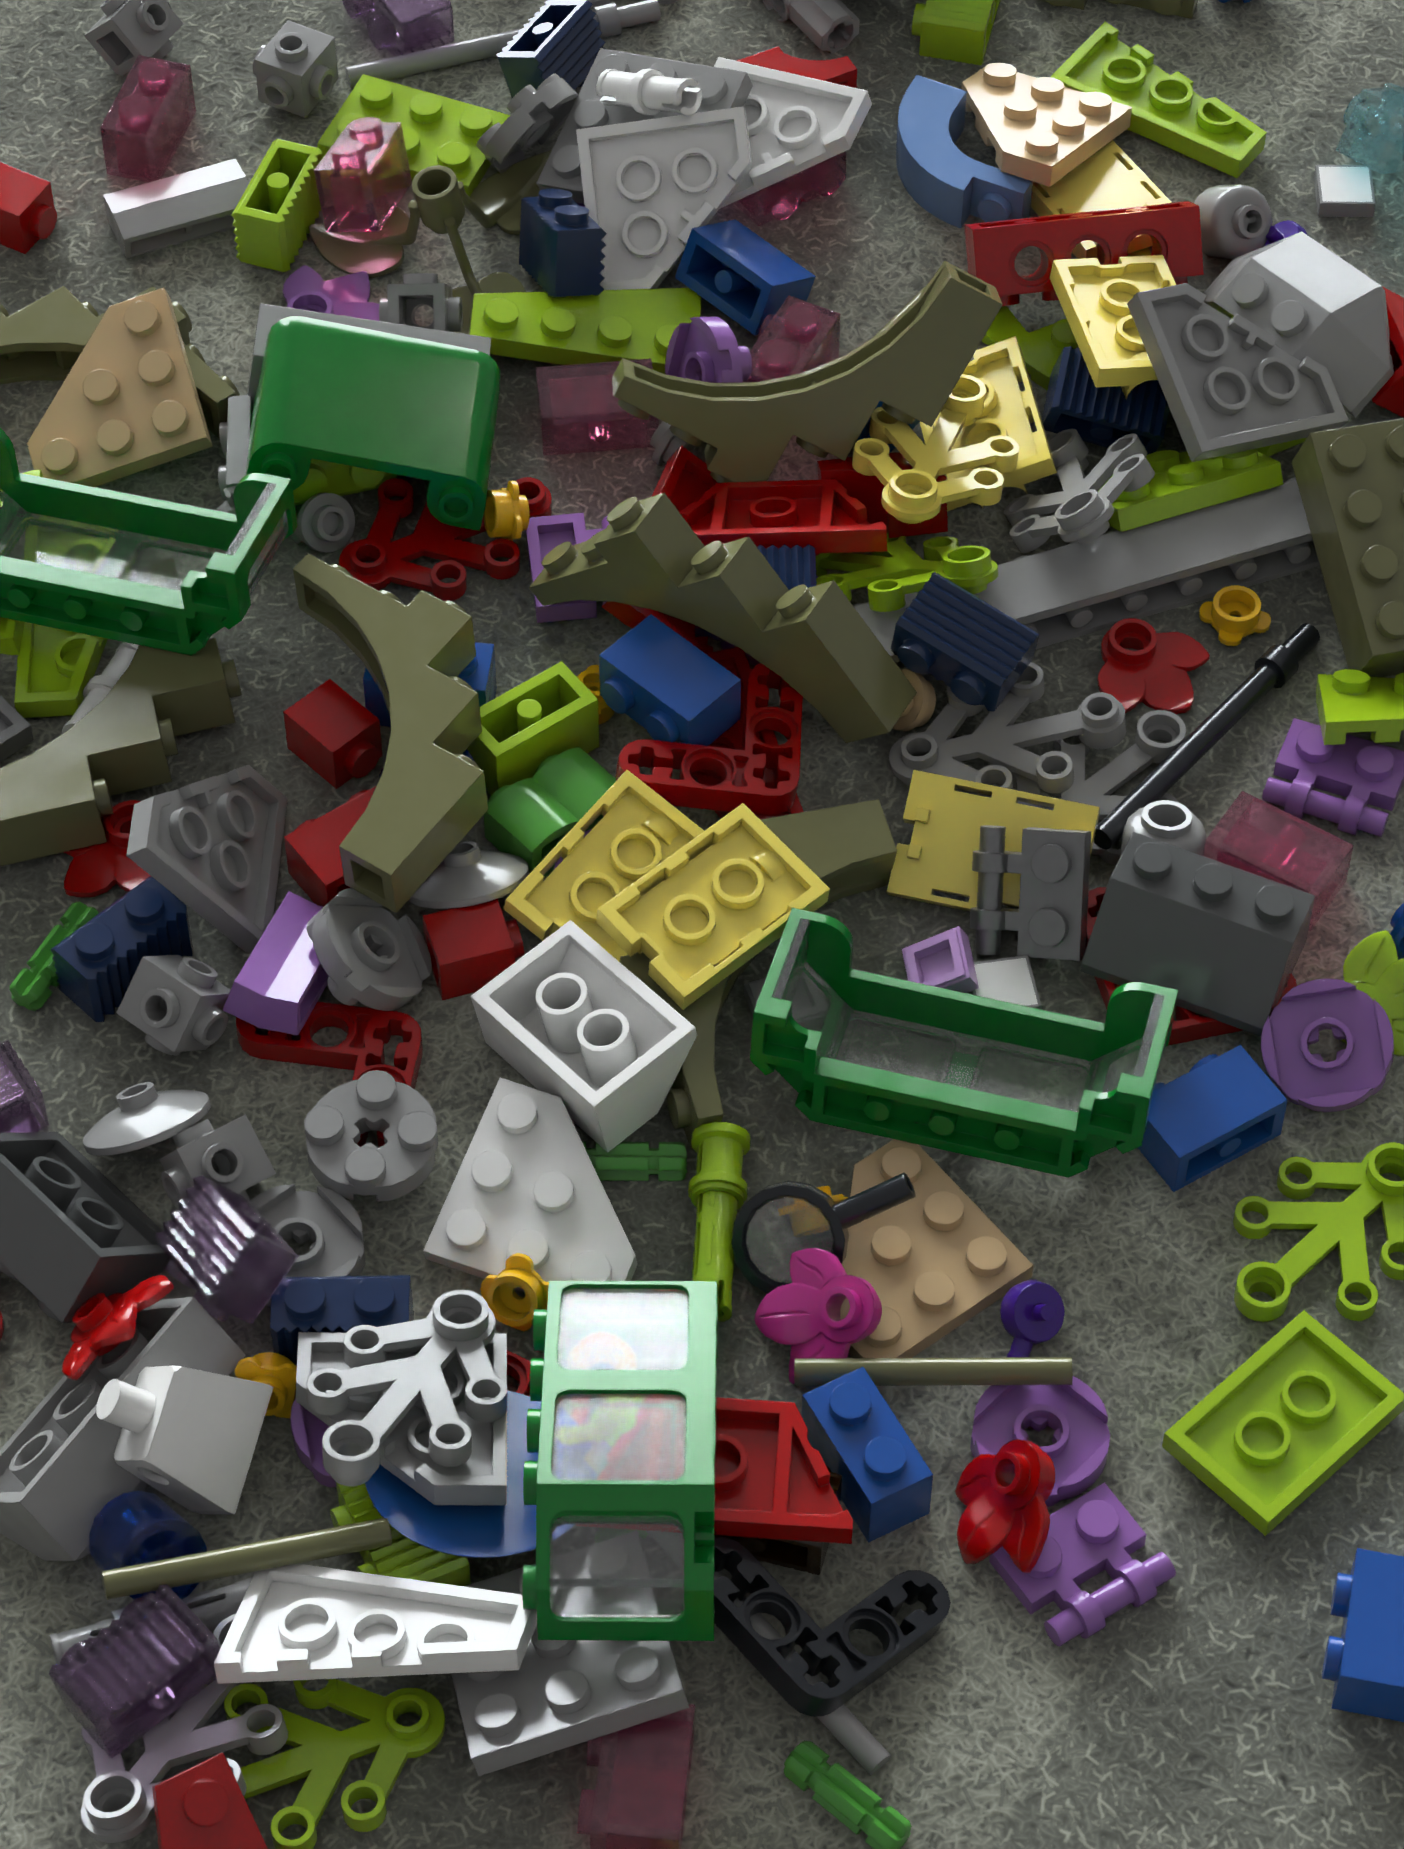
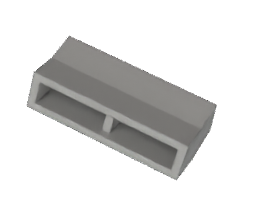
(175, 208)

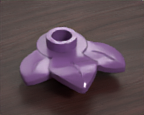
(339, 296)

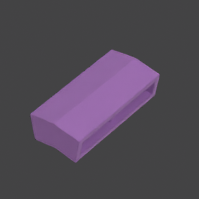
(282, 972)

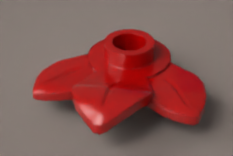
(1153, 672)
(103, 865)
(109, 1321)
(1006, 1504)

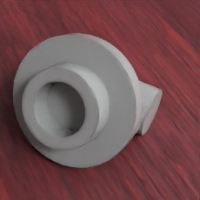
(325, 523)

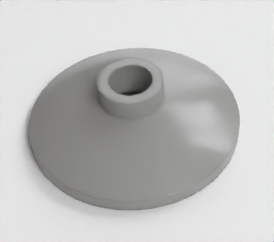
(471, 878)
(145, 1119)

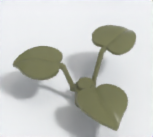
(441, 206)

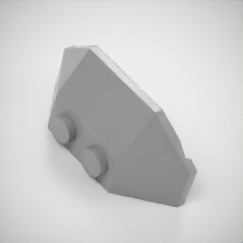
(1315, 310)

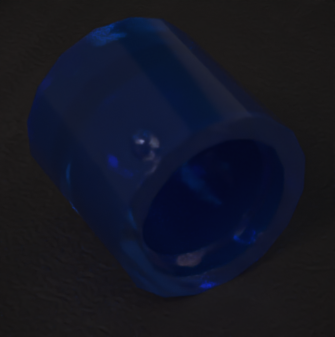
(142, 1530)

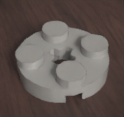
(533, 119)
(345, 942)
(367, 1105)
(322, 1218)

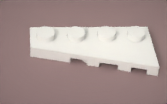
(361, 1624)

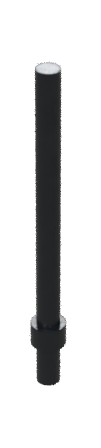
(1271, 671)

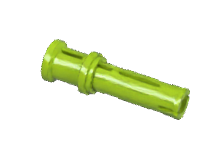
(717, 1194)

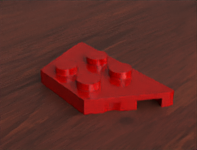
(786, 515)
(772, 1477)

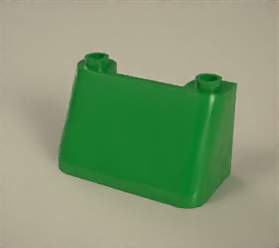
(377, 407)

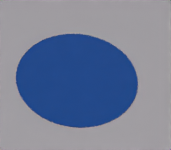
(467, 1529)

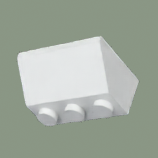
(586, 1033)

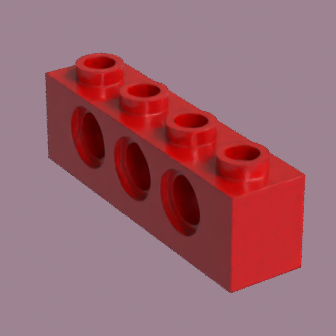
(995, 244)

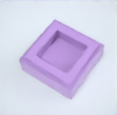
(942, 961)

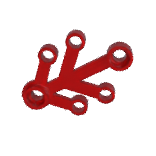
(435, 541)

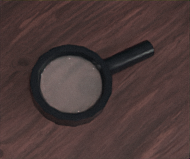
(801, 1217)

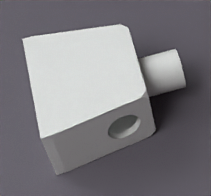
(187, 1432)

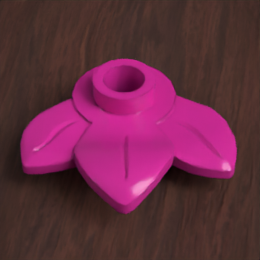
(809, 1308)

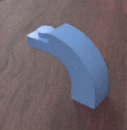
(938, 172)

